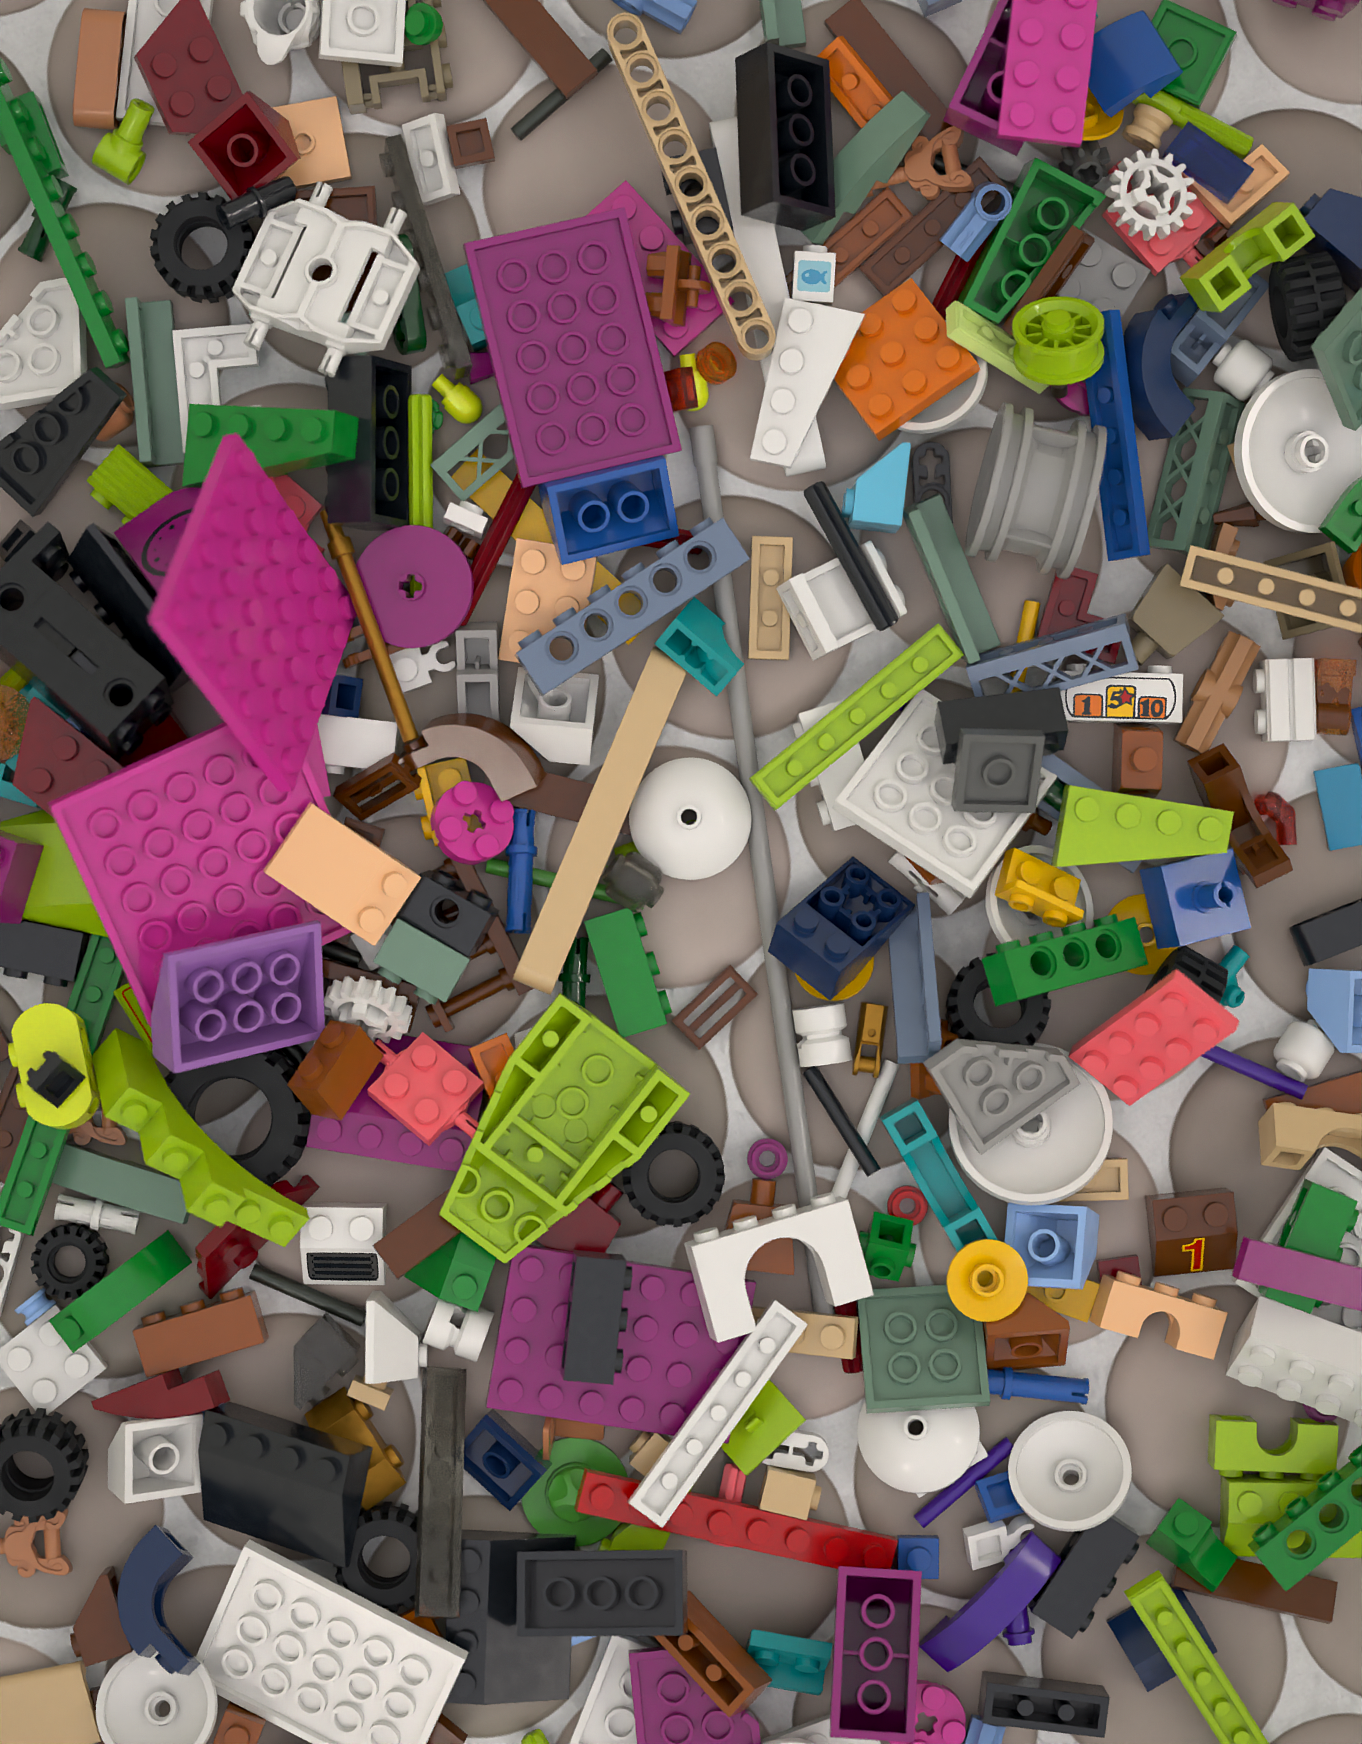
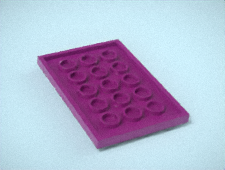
(572, 347)
(665, 1348)

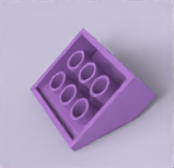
(239, 997)

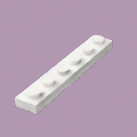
(717, 1413)

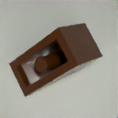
(98, 1628)

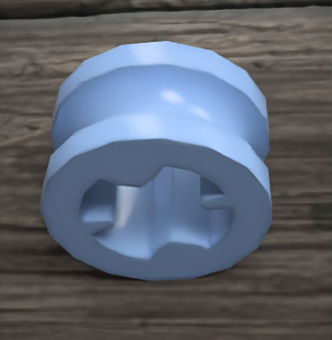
(35, 1306)

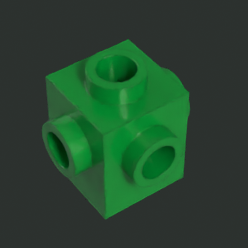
(887, 1246)

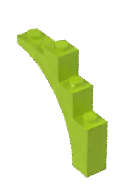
(172, 1142)

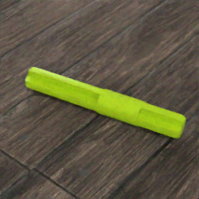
(1182, 112)

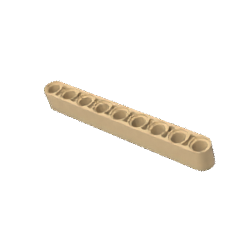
(690, 167)
(600, 822)

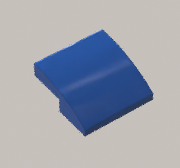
(1129, 61)

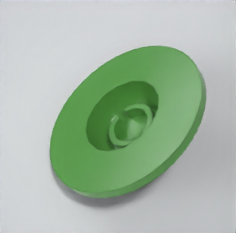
(553, 1497)

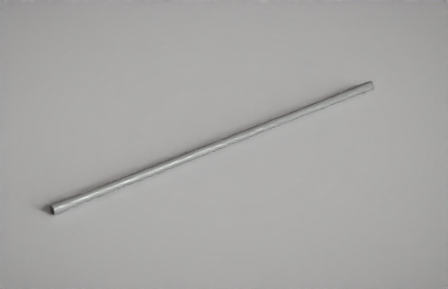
(706, 461)

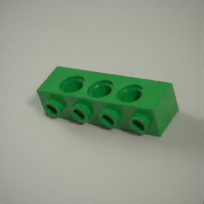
(1014, 979)
(1321, 1538)

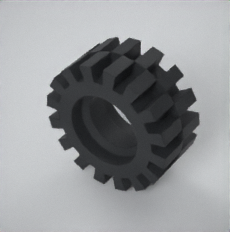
(45, 1267)

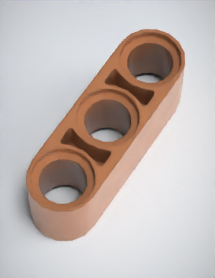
(98, 68)

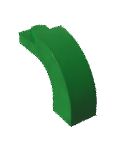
(120, 1291)

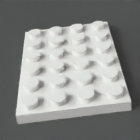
(324, 1657)

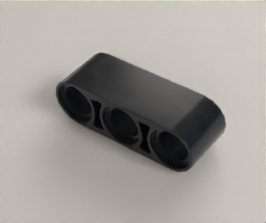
(1329, 933)

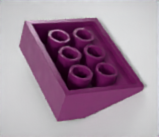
(377, 1134)

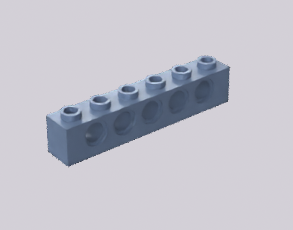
(724, 557)

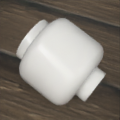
(1242, 369)
(1303, 1050)

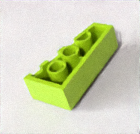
(1124, 827)

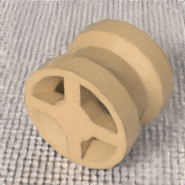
(1147, 127)

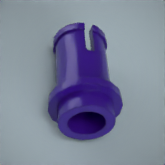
(1019, 1630)

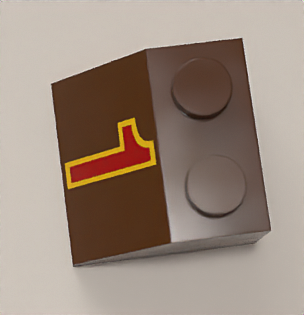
(1192, 1231)

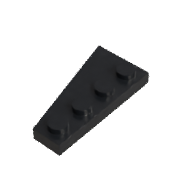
(54, 439)

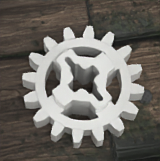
(1150, 177)
(370, 1006)

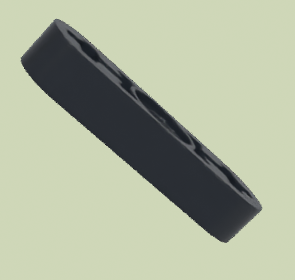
(940, 470)

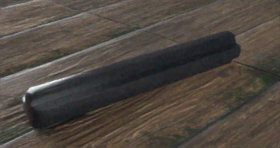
(850, 556)

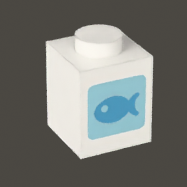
(814, 275)

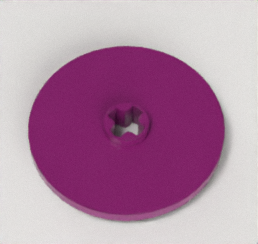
(444, 578)

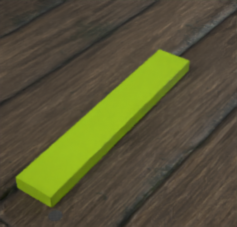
(856, 716)
(1193, 1661)

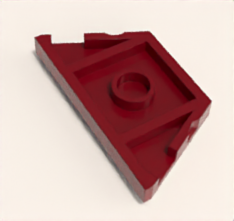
(187, 70)
(57, 757)
(235, 1248)

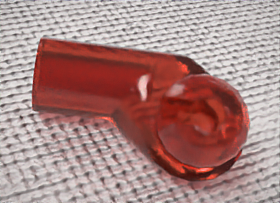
(1281, 813)

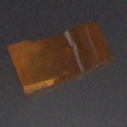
(1333, 695)

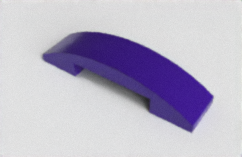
(993, 1606)

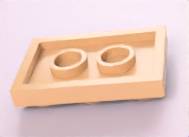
(541, 592)

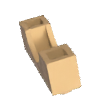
(1294, 1133)

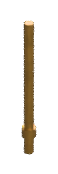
(342, 551)

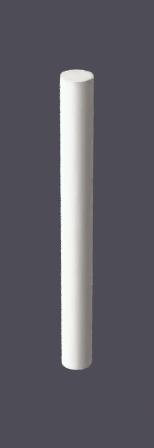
(866, 1125)

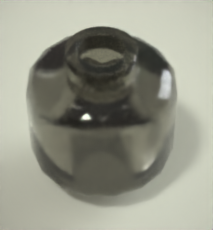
(633, 881)

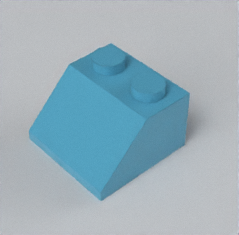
(879, 494)

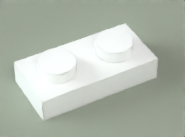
(431, 158)

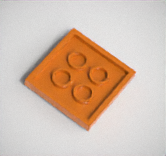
(901, 361)

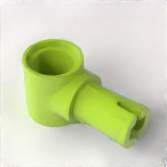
(121, 151)

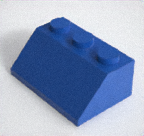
(609, 509)

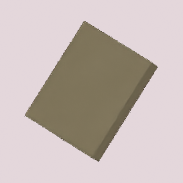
(1316, 562)

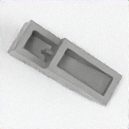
(478, 669)

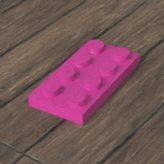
(1047, 71)
(653, 236)

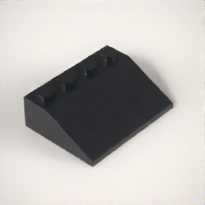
(123, 599)
(282, 1481)
(498, 1662)

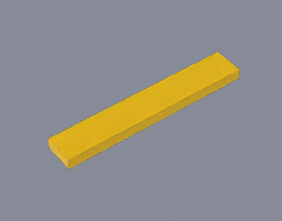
(532, 525)

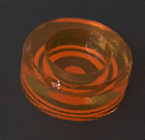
(716, 363)

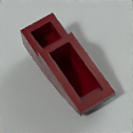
(166, 1396)

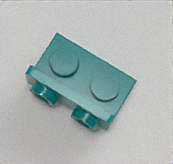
(790, 1660)

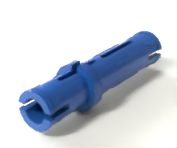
(520, 872)
(1037, 1386)

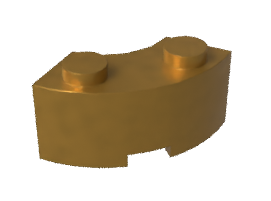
(350, 1420)

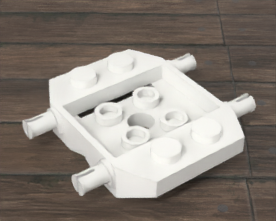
(280, 287)

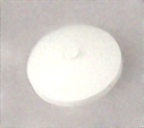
(1295, 451)
(1048, 1154)

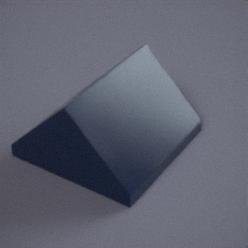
(502, 1459)
(1143, 1650)

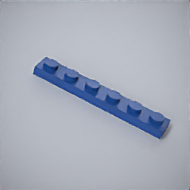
(1121, 478)

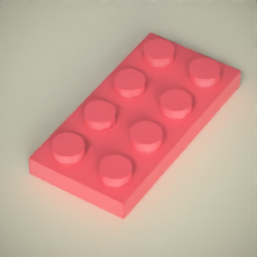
(1153, 1037)

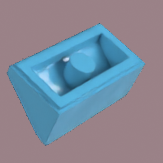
(1341, 804)

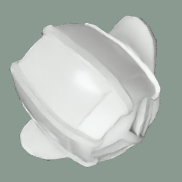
(281, 26)

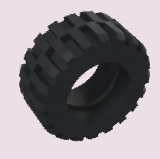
(289, 1115)

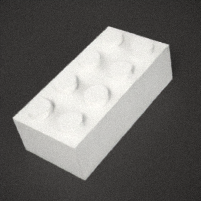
(1300, 1359)

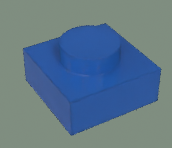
(997, 1497)
(919, 1554)

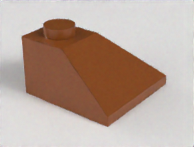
(1027, 1337)

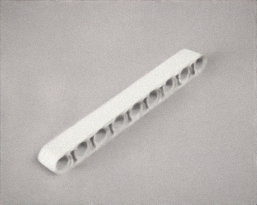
(763, 258)

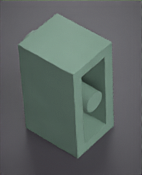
(421, 961)

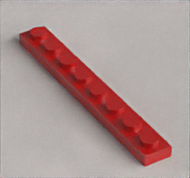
(741, 1525)

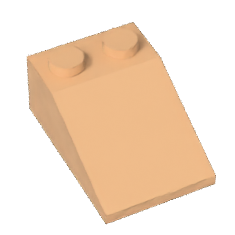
(342, 874)

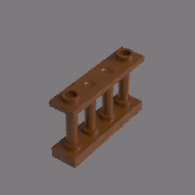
(495, 941)

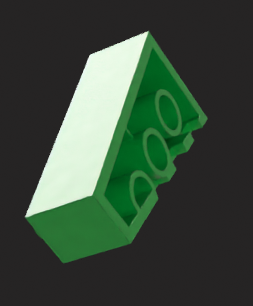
(1021, 243)
(278, 437)

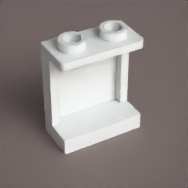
(828, 607)

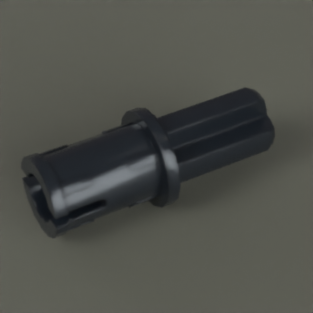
(256, 202)

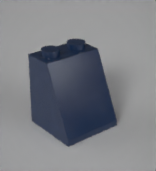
(1338, 230)

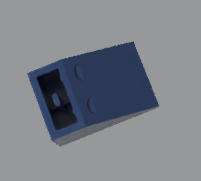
(839, 927)

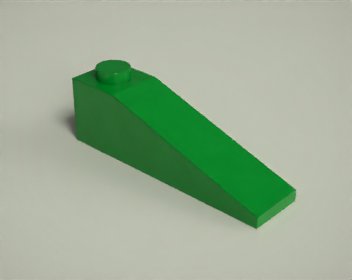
(456, 1272)

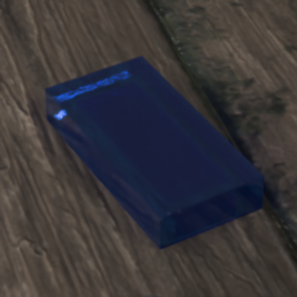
(1209, 163)

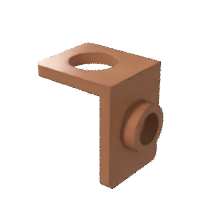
(568, 1428)

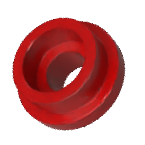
(900, 1193)

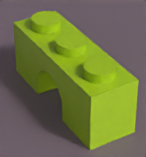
(1263, 240)
(1307, 1450)

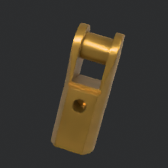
(870, 1032)

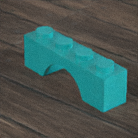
(936, 1174)

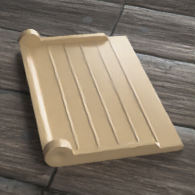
(48, 1707)

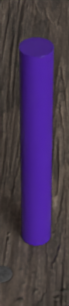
(1256, 1071)
(964, 1483)

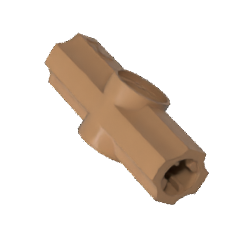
(1216, 692)

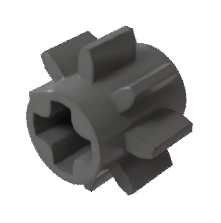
(1085, 162)

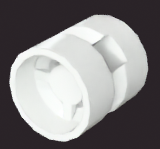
(822, 1035)
(466, 1340)

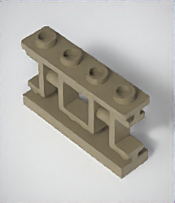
(360, 102)

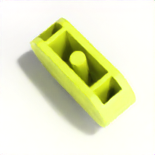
(58, 1030)

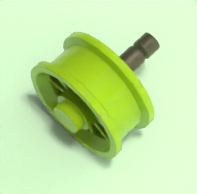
(1058, 342)

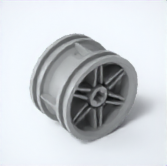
(1036, 491)

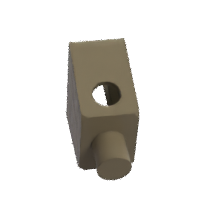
(1169, 616)

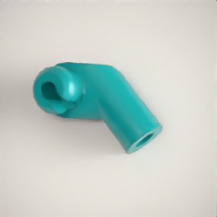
(1233, 963)

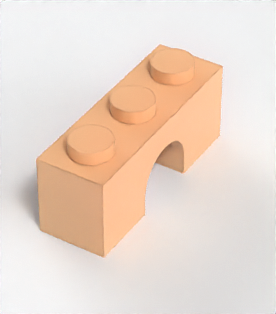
(1125, 1304)

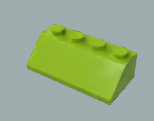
(1254, 1500)

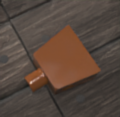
(1137, 759)
(777, 1254)

